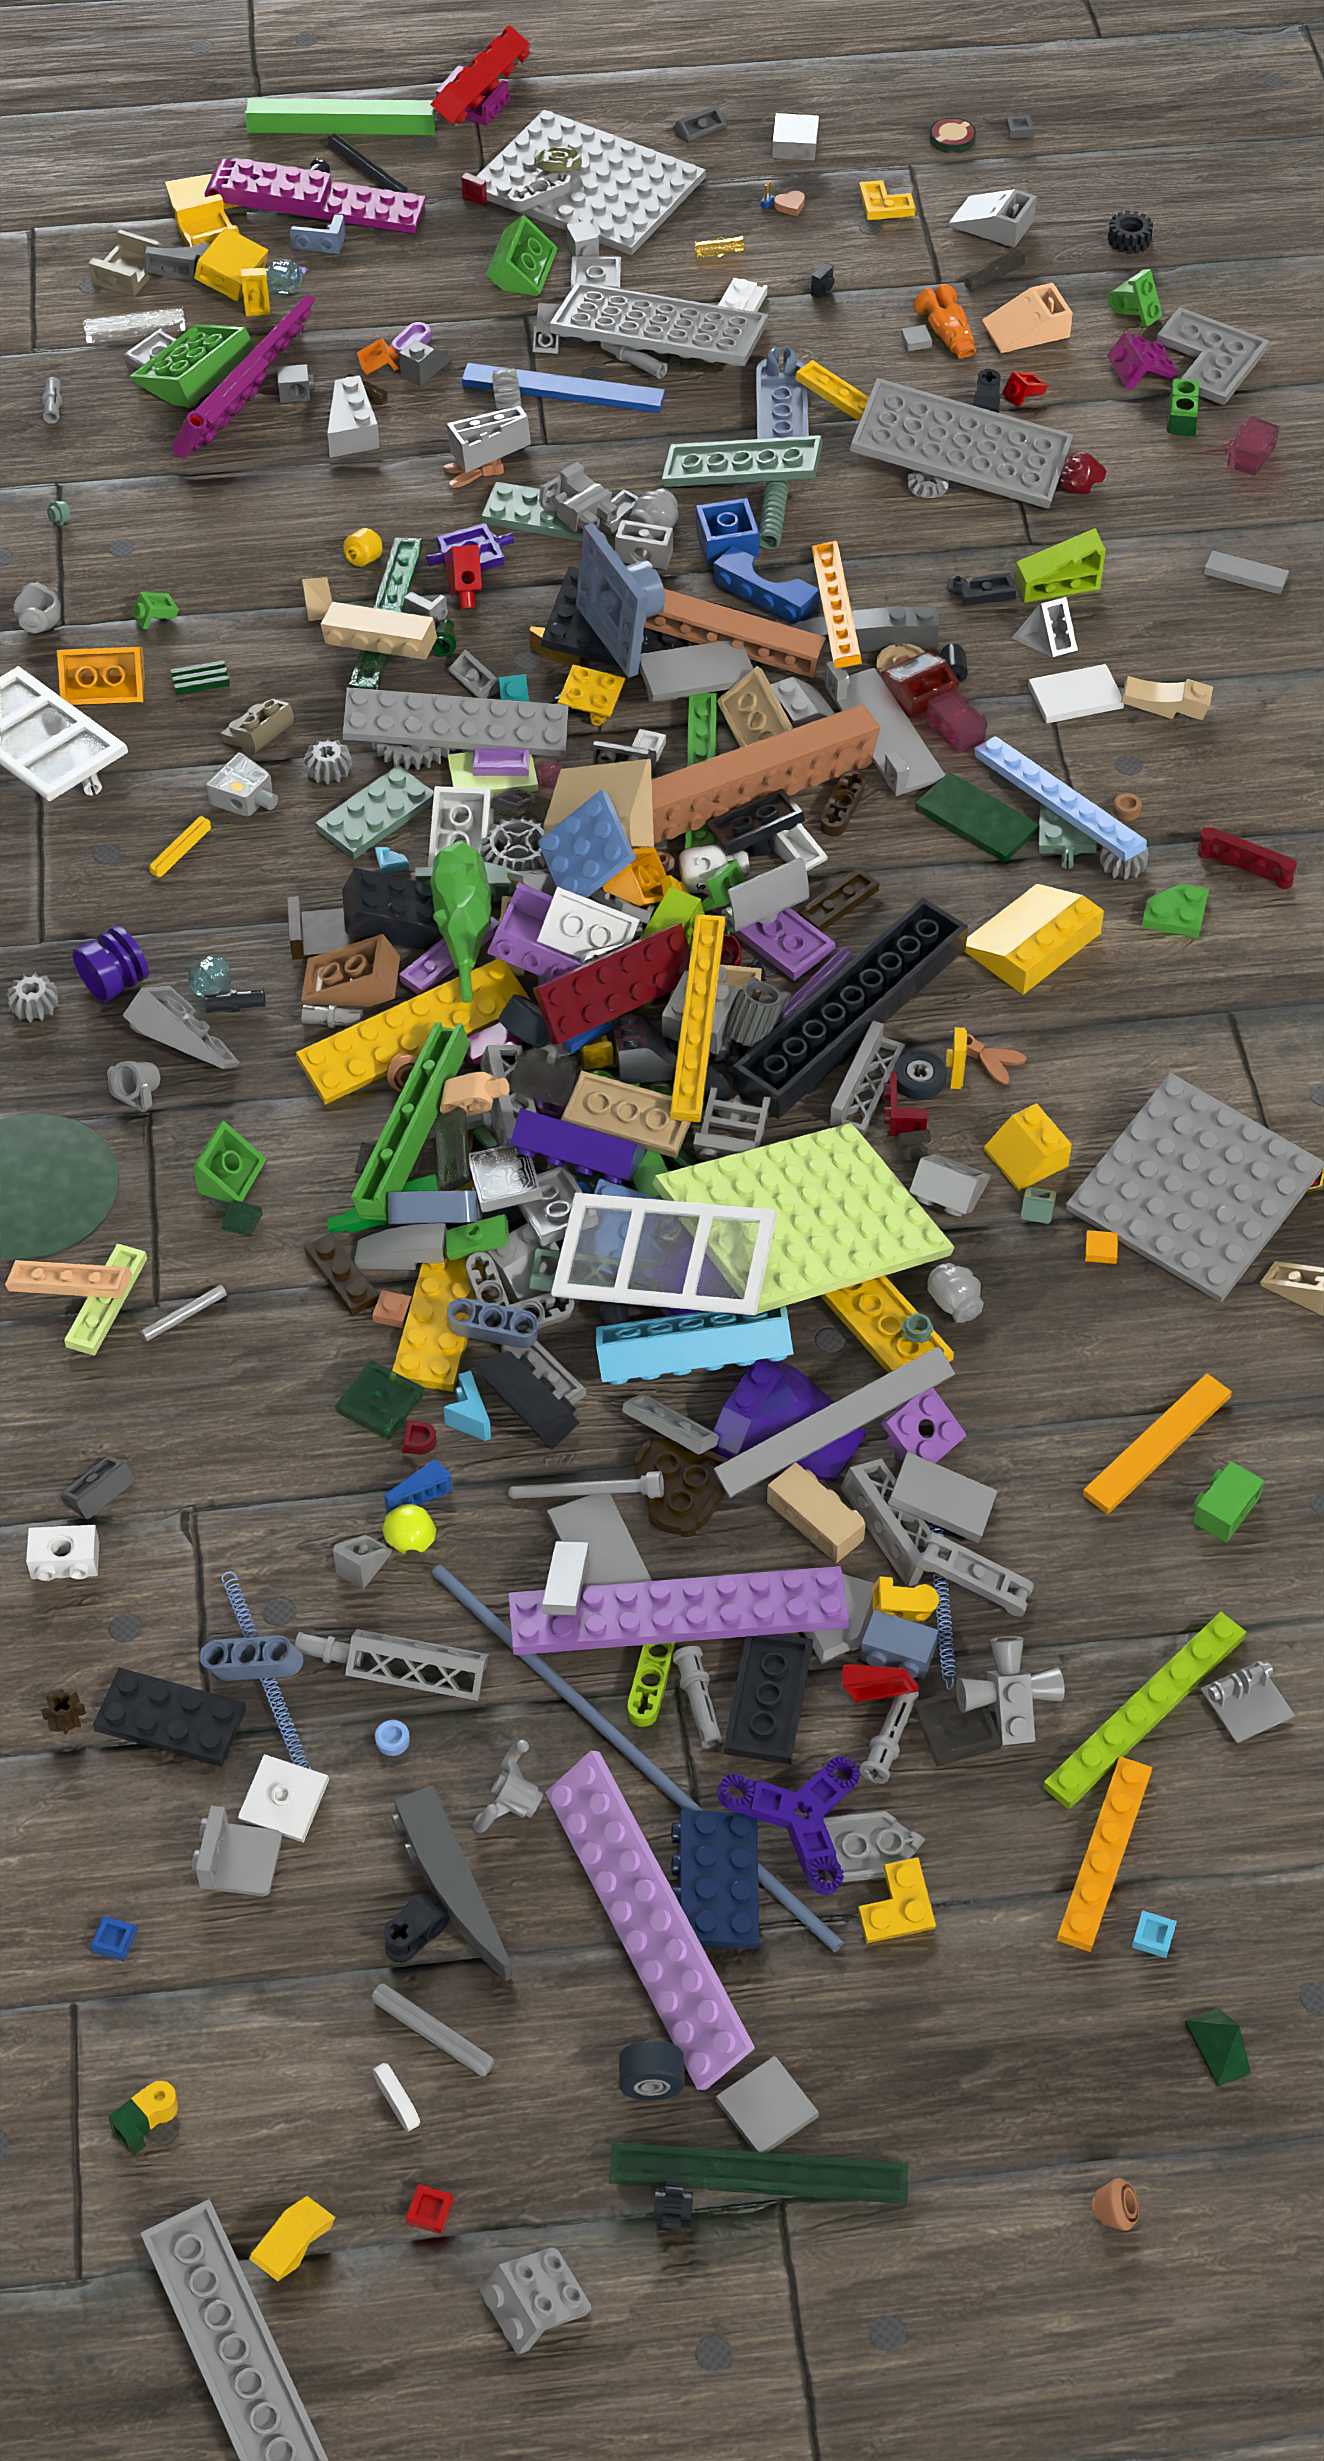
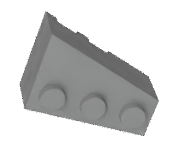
(351, 419)
(488, 437)

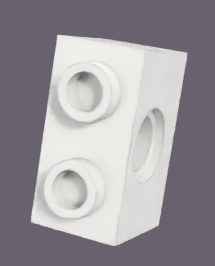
(48, 1543)

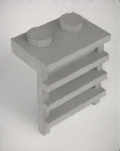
(714, 1146)

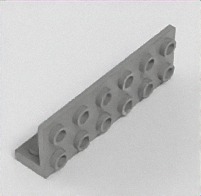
(899, 748)

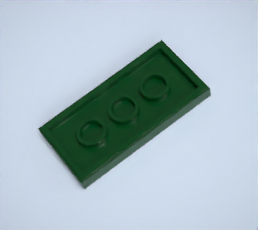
(977, 817)

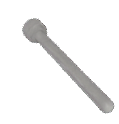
(649, 1484)

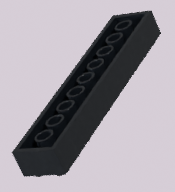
(842, 1010)

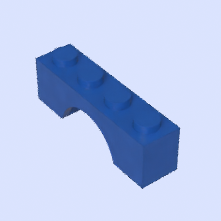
(789, 600)

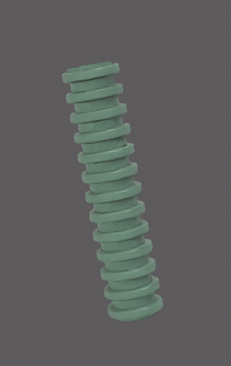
(773, 514)

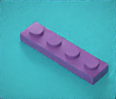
(435, 964)

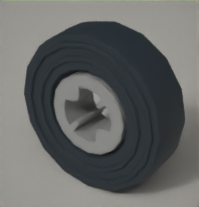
(920, 1087)

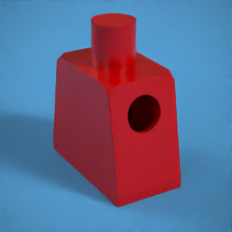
(464, 562)

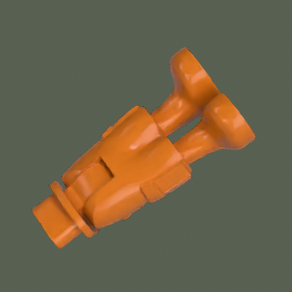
(946, 319)

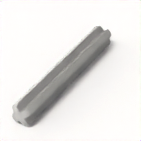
(432, 2030)

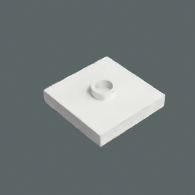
(283, 1798)

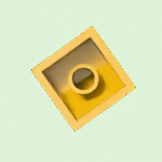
(1029, 1147)

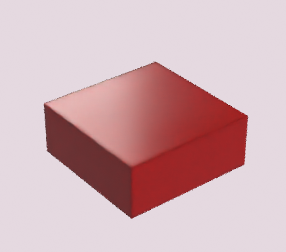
(429, 2209)

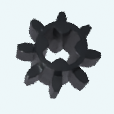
(673, 2204)

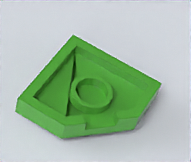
(1177, 910)

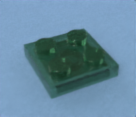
(380, 1399)

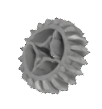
(518, 843)

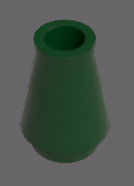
(446, 640)

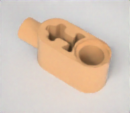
(472, 1092)

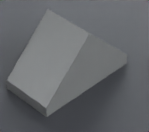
(360, 1559)

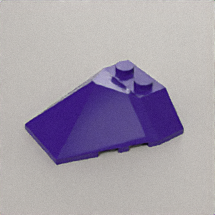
(770, 1401)

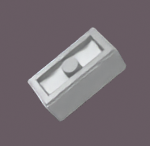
(474, 675)

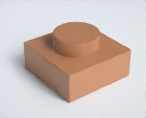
(392, 1309)

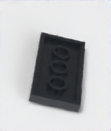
(768, 1697)
(170, 1717)

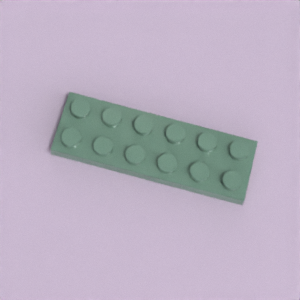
(742, 461)

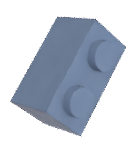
(899, 1644)

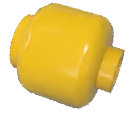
(362, 547)

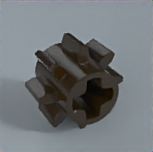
(63, 1711)

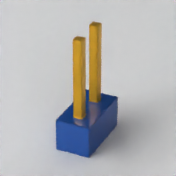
(768, 200)

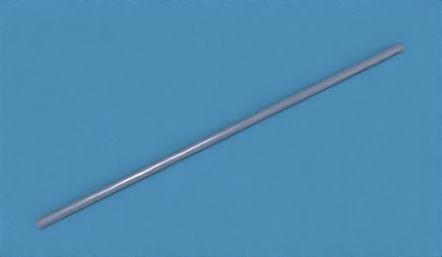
(627, 1748)

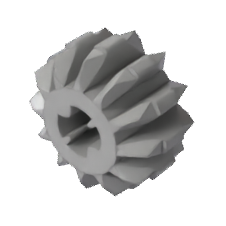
(506, 388)
(327, 761)
(1118, 867)
(32, 997)

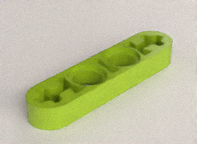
(649, 1665)

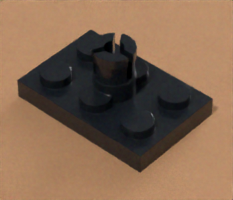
(756, 823)

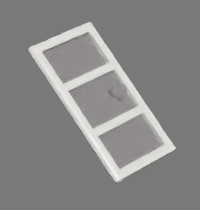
(48, 738)
(665, 1253)

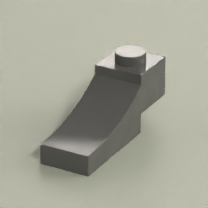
(174, 261)

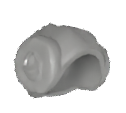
(656, 508)
(37, 608)
(956, 1291)

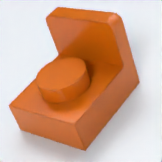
(377, 355)

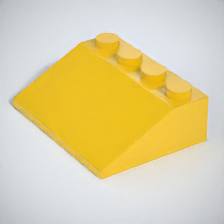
(1035, 935)

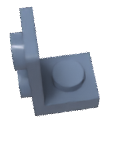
(320, 240)

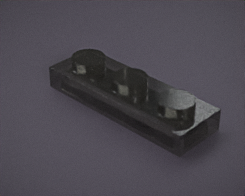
(452, 1150)

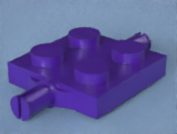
(477, 535)

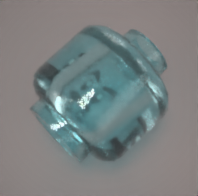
(284, 277)
(209, 975)

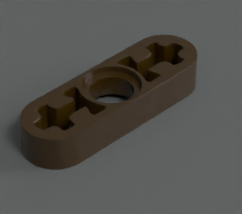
(843, 812)

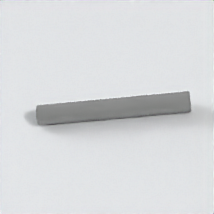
(183, 1313)

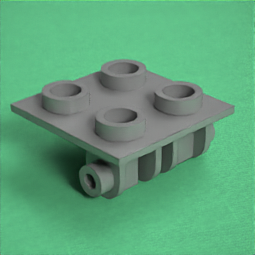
(1248, 1701)

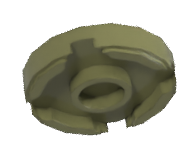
(558, 159)

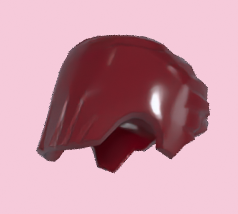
(1081, 472)

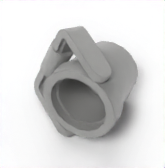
(134, 1080)

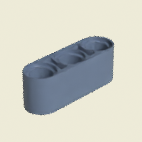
(432, 1207)
(480, 1312)
(238, 1652)

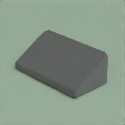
(700, 124)
(98, 1486)

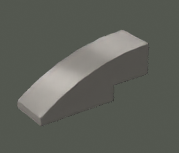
(402, 1247)

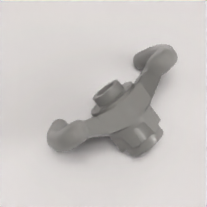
(510, 1791)

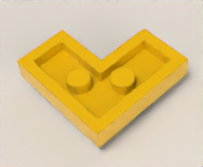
(883, 206)
(906, 1911)

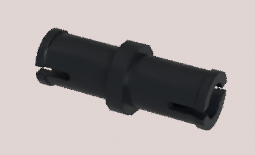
(235, 1000)

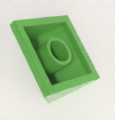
(227, 1165)

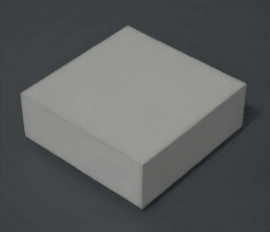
(916, 338)

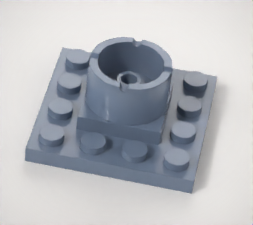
(617, 598)

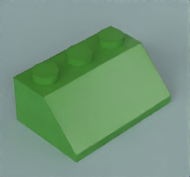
(522, 258)

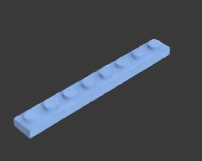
(1061, 798)

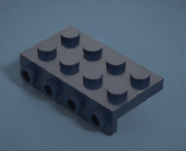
(718, 1876)

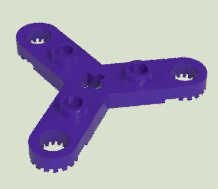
(808, 1834)

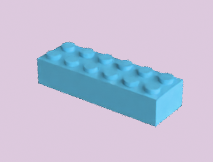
(690, 1343)

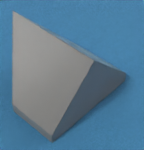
(1049, 629)

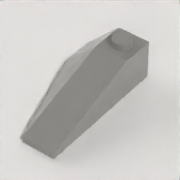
(170, 1020)

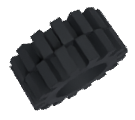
(1130, 232)

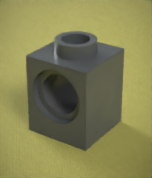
(294, 383)

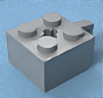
(724, 1004)

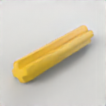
(180, 846)

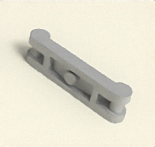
(976, 1573)

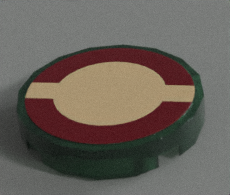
(952, 135)

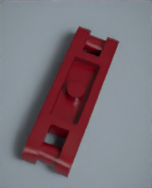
(1247, 856)

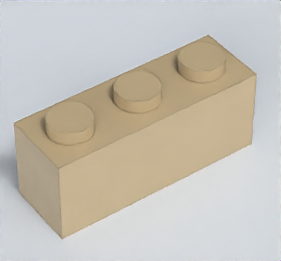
(816, 1512)

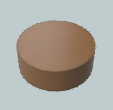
(1127, 807)

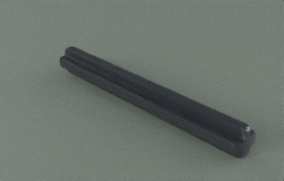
(365, 164)

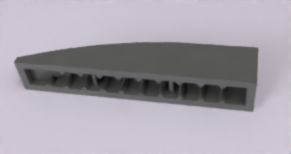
(884, 627)
(447, 1874)

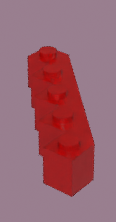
(481, 76)

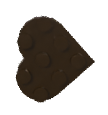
(689, 1485)

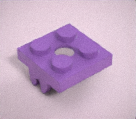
(904, 1431)

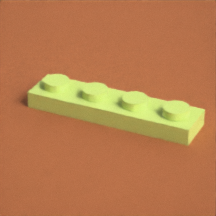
(100, 1312)

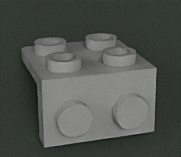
(235, 1856)
(533, 2296)

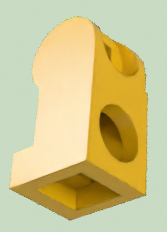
(904, 1602)

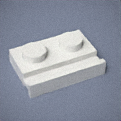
(744, 295)

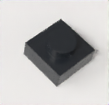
(822, 280)

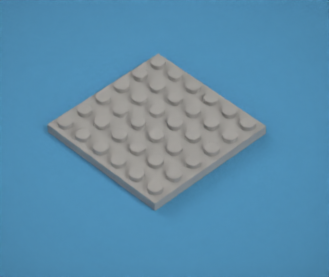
(1195, 1187)

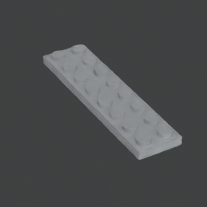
(454, 721)
(230, 2339)

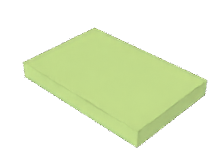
(462, 776)

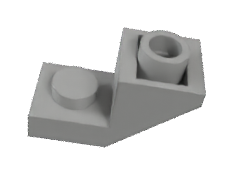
(544, 340)

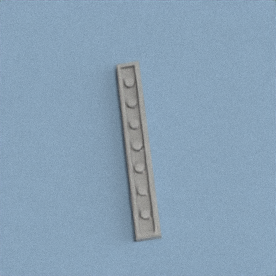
(834, 1422)

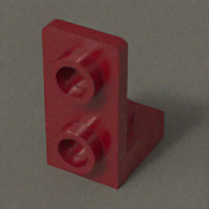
(901, 1119)

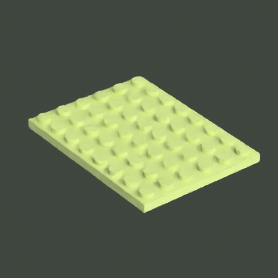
(835, 1206)

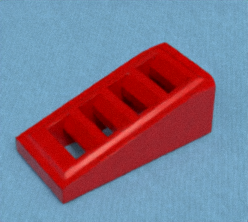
(876, 1682)

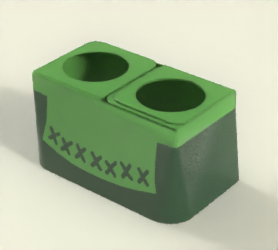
(1178, 420)

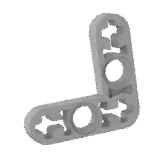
(474, 1277)

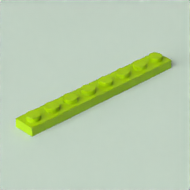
(1144, 1710)

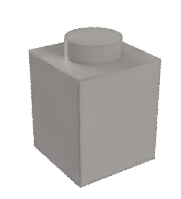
(582, 239)

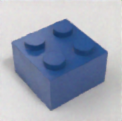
(724, 526)

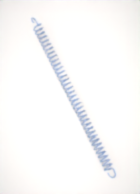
(947, 1625)
(276, 1697)

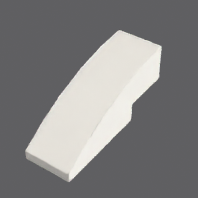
(796, 844)

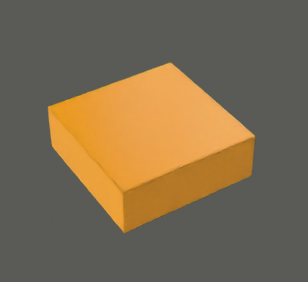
(1101, 1247)

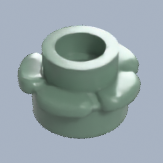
(58, 512)
(919, 1322)

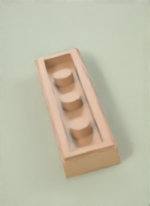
(68, 1279)

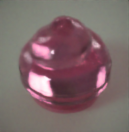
(549, 774)

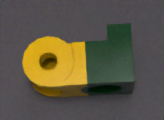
(142, 2113)

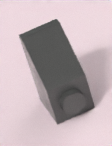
(421, 362)

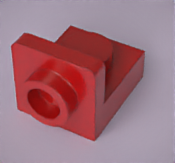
(1023, 384)

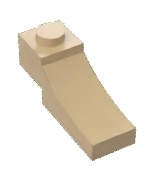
(1166, 699)

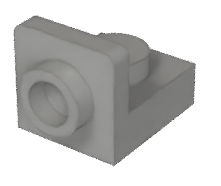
(421, 606)

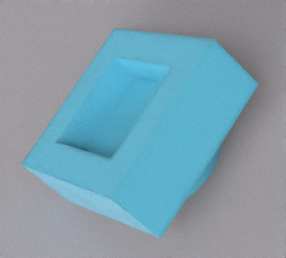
(1154, 1934)

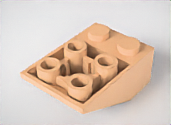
(1030, 319)

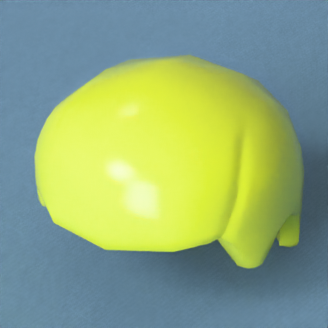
(409, 1528)

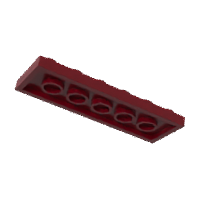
(614, 983)

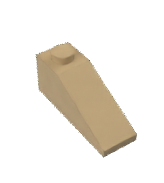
(1297, 1283)

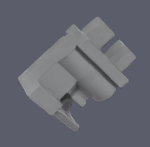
(580, 499)

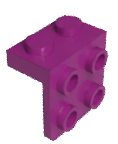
(1135, 355)

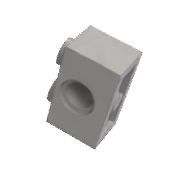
(644, 542)

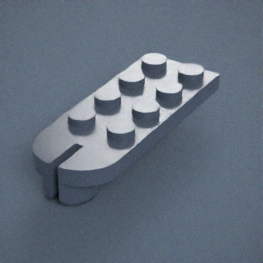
(780, 398)

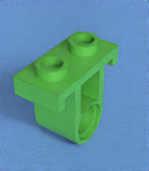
(1137, 297)

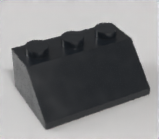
(641, 1051)
(529, 1396)

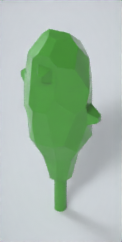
(461, 907)

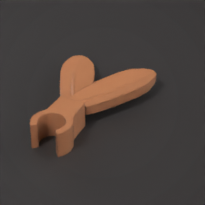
(492, 468)
(994, 1058)

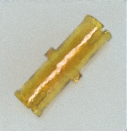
(719, 246)

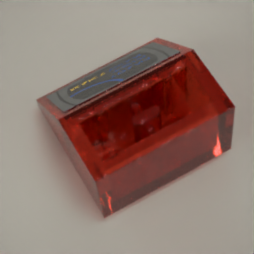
(919, 681)

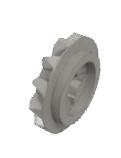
(927, 489)

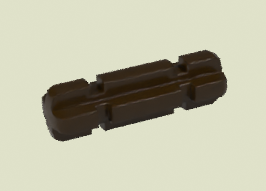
(377, 394)

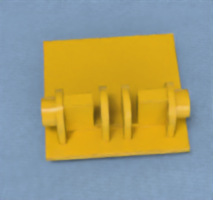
(591, 692)

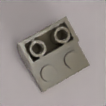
(259, 726)

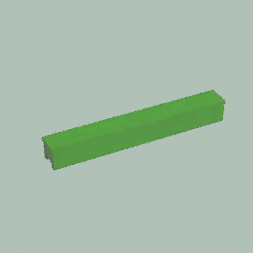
(340, 116)
(410, 1121)

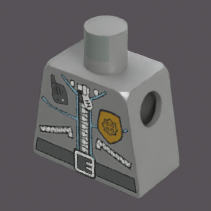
(241, 787)

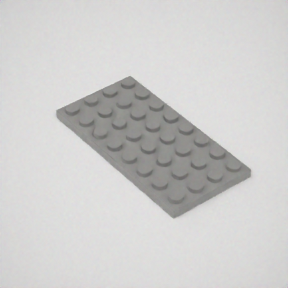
(659, 324)
(962, 443)

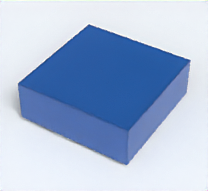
(113, 1938)

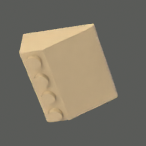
(627, 786)

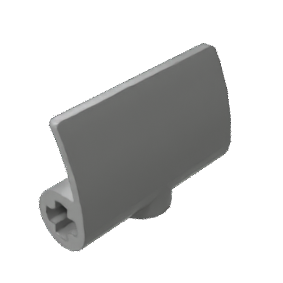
(766, 896)

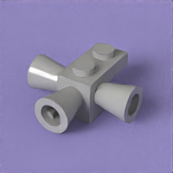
(1010, 1691)

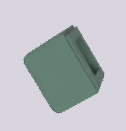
(1038, 1205)

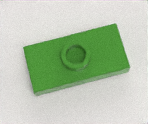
(477, 1237)

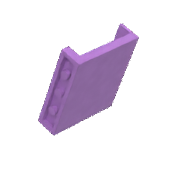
(518, 935)

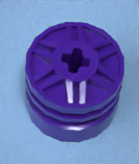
(110, 963)

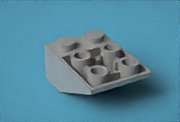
(997, 216)

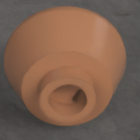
(400, 1069)
(1116, 2205)

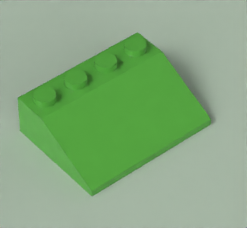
(197, 366)

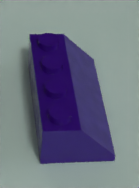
(576, 1145)

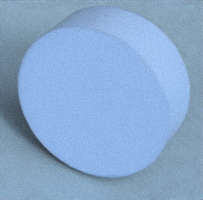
(392, 1737)

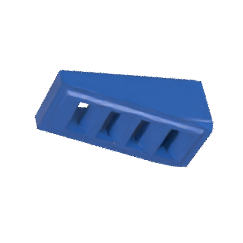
(422, 1486)

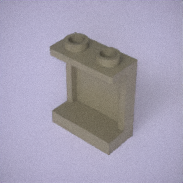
(124, 266)

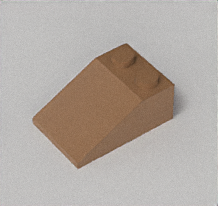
(353, 975)

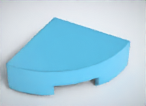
(390, 861)

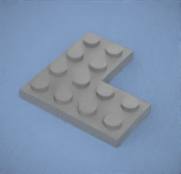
(1222, 352)

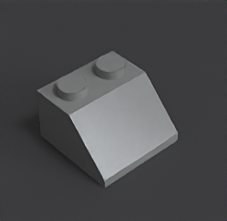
(801, 701)
(948, 1184)
(516, 1263)

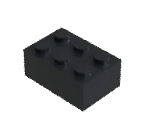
(390, 907)

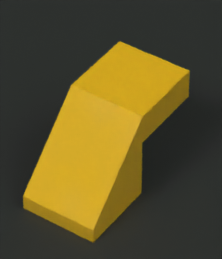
(290, 2236)

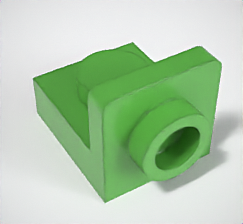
(153, 605)

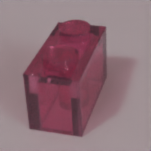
(1252, 445)
(956, 721)

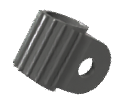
(755, 1020)

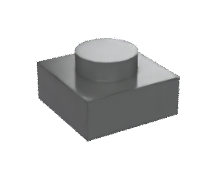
(1019, 126)

